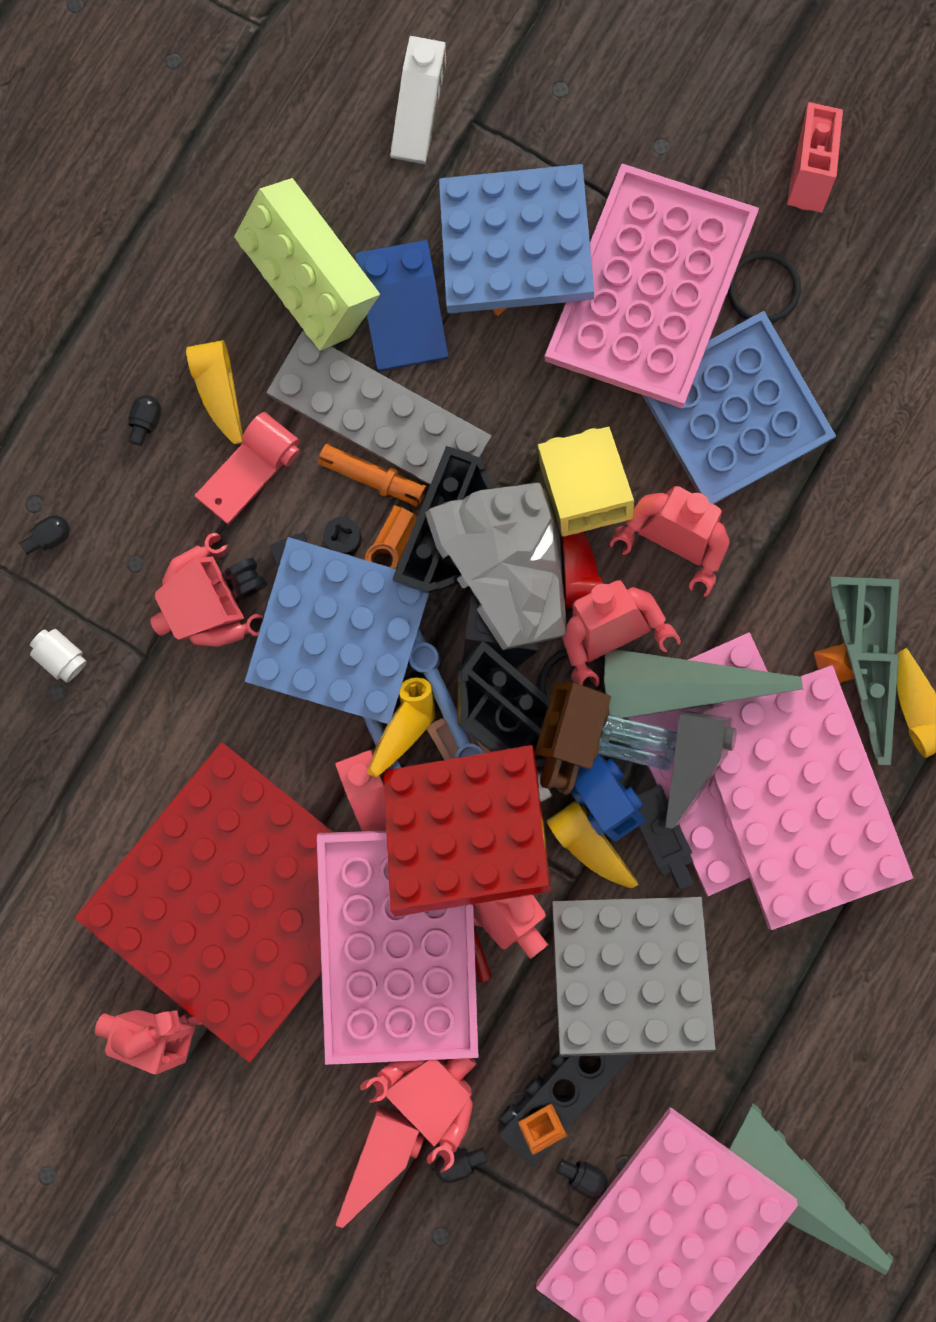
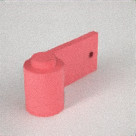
(249, 468)

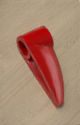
(579, 568)

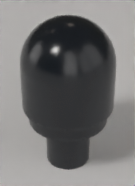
(143, 418)
(46, 534)
(462, 1166)
(584, 1177)

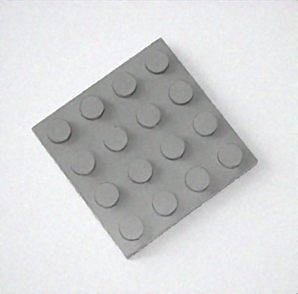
(632, 977)

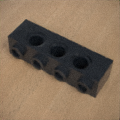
(540, 1093)

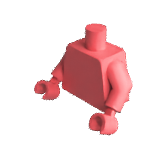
(683, 525)
(198, 600)
(609, 620)
(511, 922)
(148, 1039)
(431, 1098)

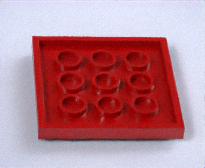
(465, 831)

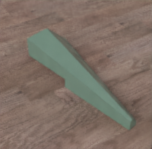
(868, 626)
(658, 684)
(819, 1207)

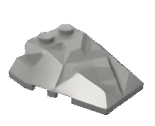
(509, 558)

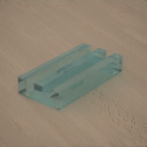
(640, 737)

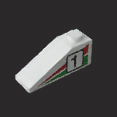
(418, 99)

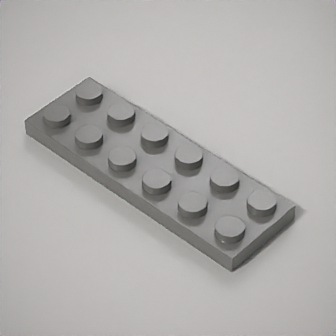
(371, 410)

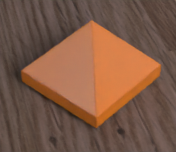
(838, 658)
(542, 1129)

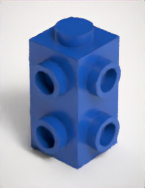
(612, 806)

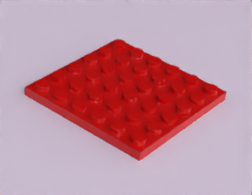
(221, 902)

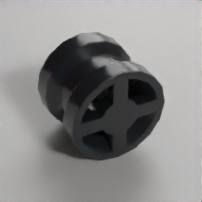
(345, 542)
(244, 579)

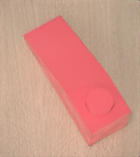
(816, 158)
(364, 791)
(382, 1159)

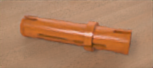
(384, 480)

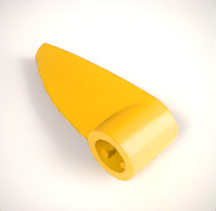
(215, 383)
(917, 703)
(406, 724)
(594, 851)

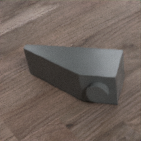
(699, 752)

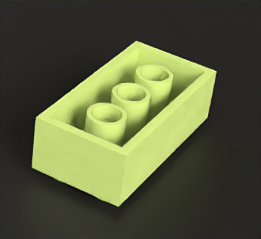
(306, 264)

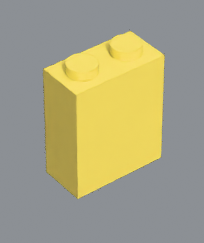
(585, 481)

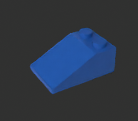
(407, 314)

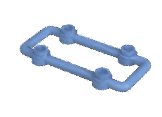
(426, 660)

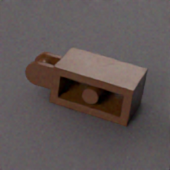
(570, 733)

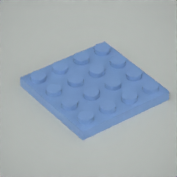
(515, 239)
(743, 412)
(336, 631)

